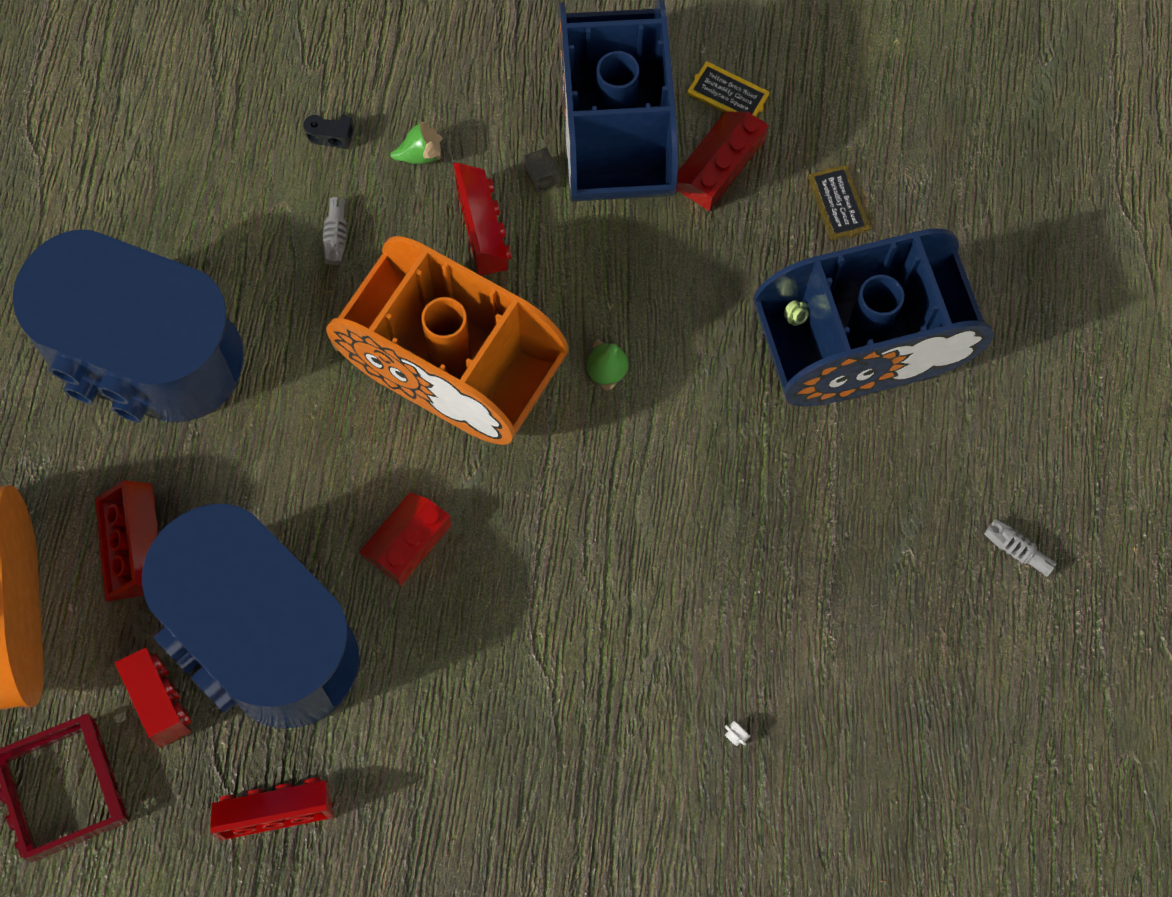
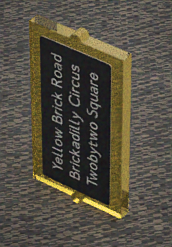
(838, 202)

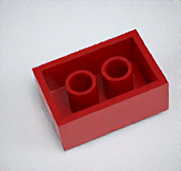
(154, 697)

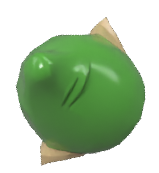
(419, 146)
(607, 364)

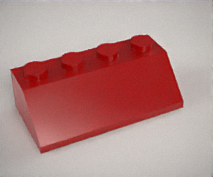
(720, 157)
(481, 219)
(125, 534)
(271, 810)

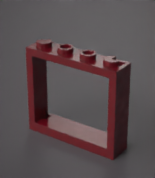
(10, 796)

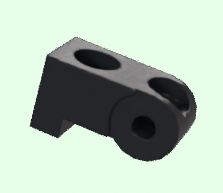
(329, 132)

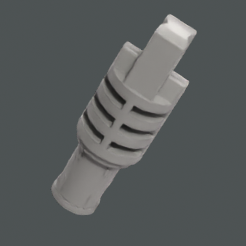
(334, 232)
(1019, 547)

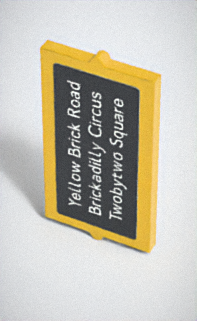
(727, 91)

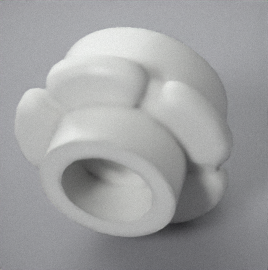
(736, 733)

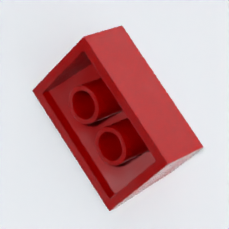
(406, 537)

